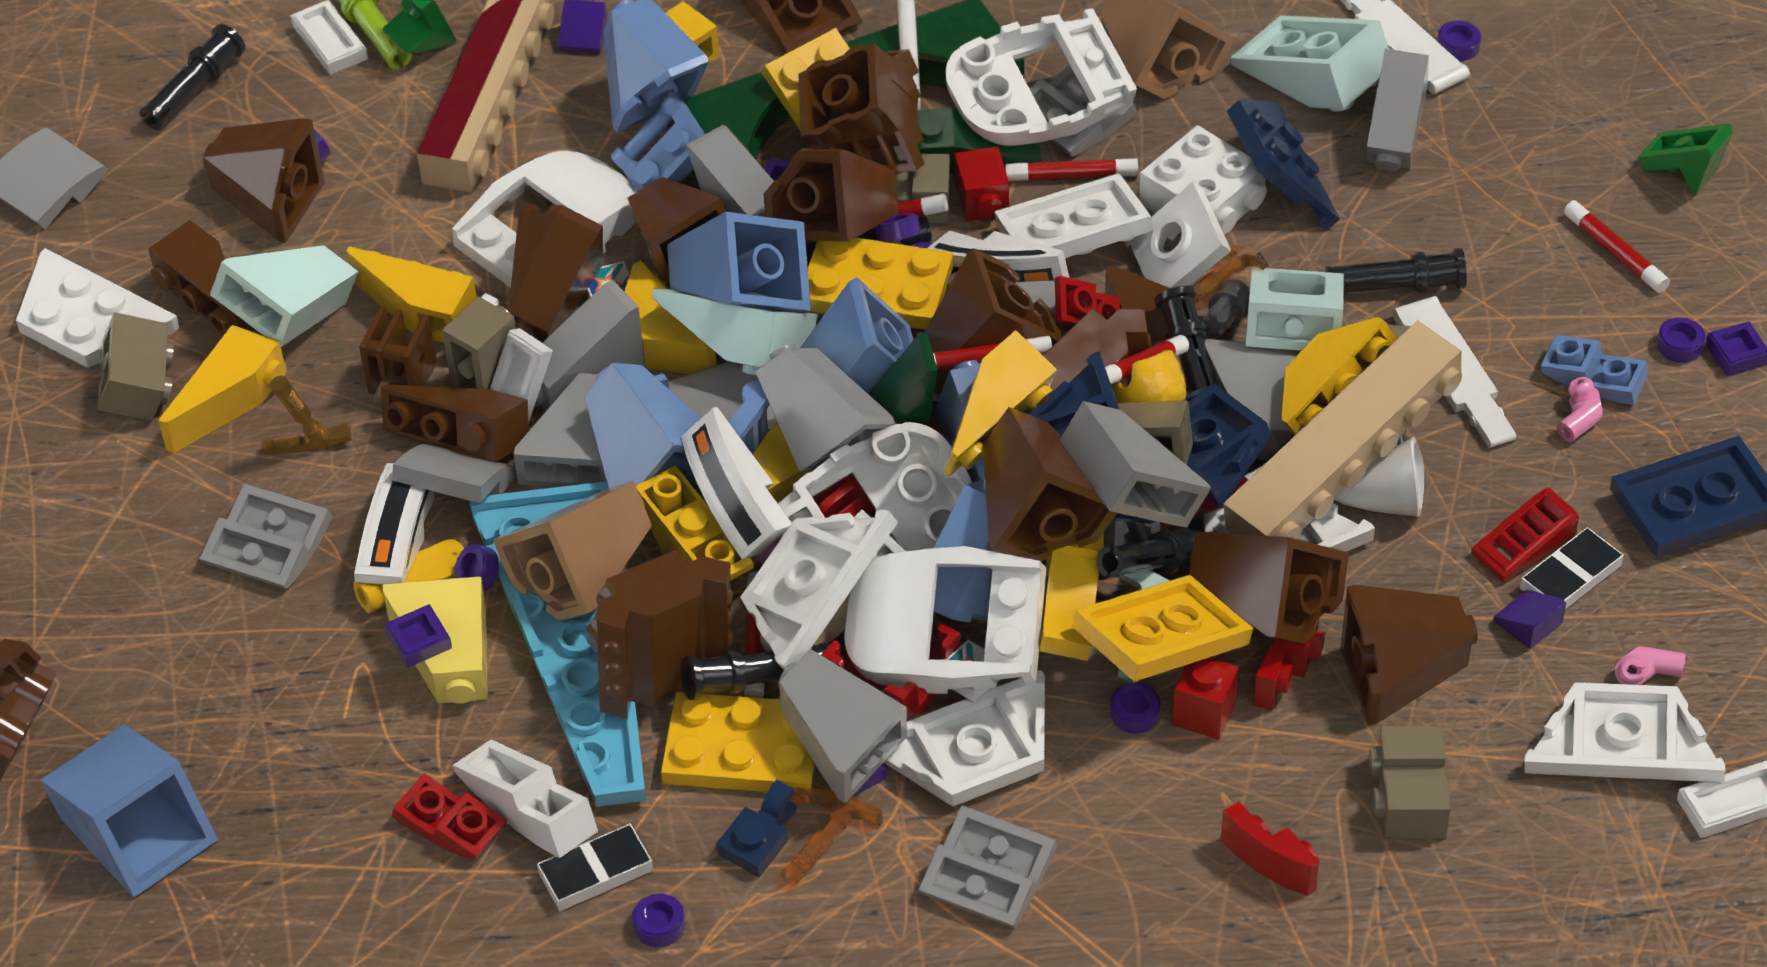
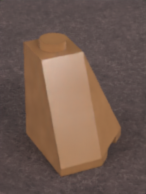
(1164, 44)
(575, 549)

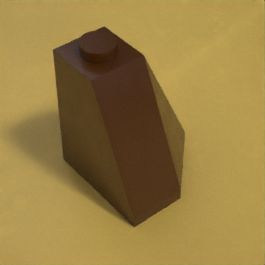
(267, 172)
(833, 194)
(668, 212)
(552, 267)
(985, 309)
(1037, 491)
(1271, 580)
(1402, 645)

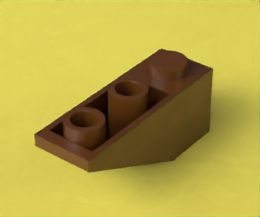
(188, 267)
(458, 419)

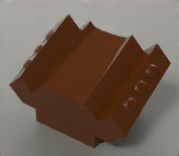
(864, 106)
(1115, 338)
(654, 620)
(22, 693)

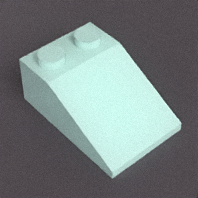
(1316, 59)
(737, 331)

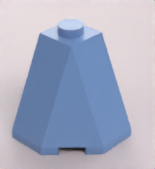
(646, 61)
(638, 425)
(965, 591)

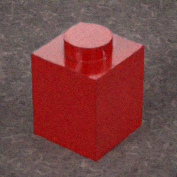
(981, 183)
(1205, 697)

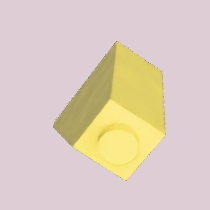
(460, 605)

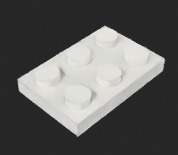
(1079, 217)

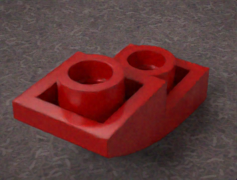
(1077, 298)
(1283, 662)
(446, 820)
(1277, 856)

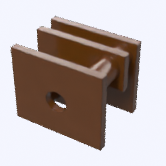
(388, 345)

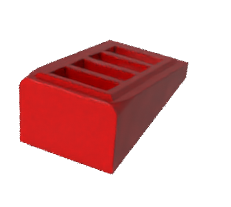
(1547, 514)

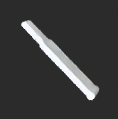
(1407, 36)
(1476, 390)

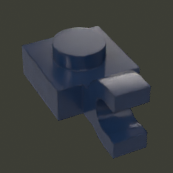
(758, 837)

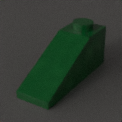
(948, 133)
(909, 384)

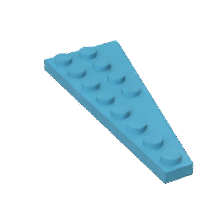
(568, 666)

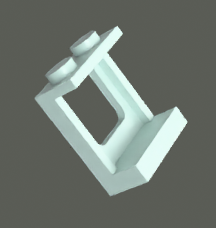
(1292, 307)

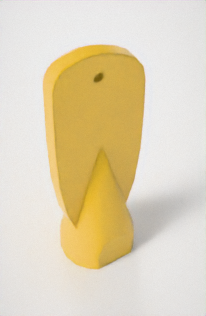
(430, 564)

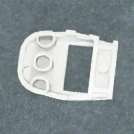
(997, 98)
(564, 179)
(898, 472)
(893, 619)

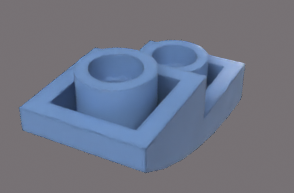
(1614, 376)

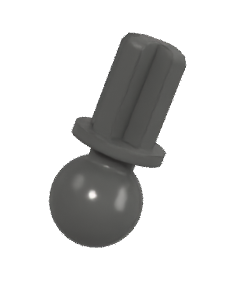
(1227, 306)

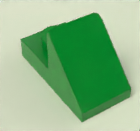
(420, 27)
(1691, 150)

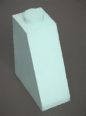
(285, 289)

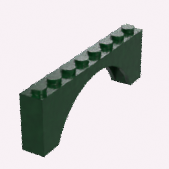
(755, 111)

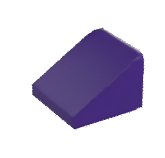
(582, 26)
(1531, 616)

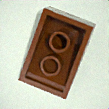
(801, 21)

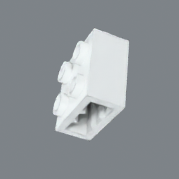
(1216, 166)

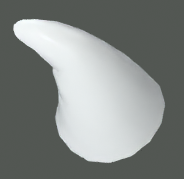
(1391, 483)

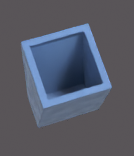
(131, 808)

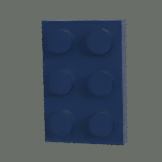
(1694, 496)

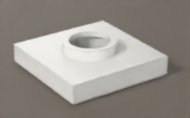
(1198, 249)

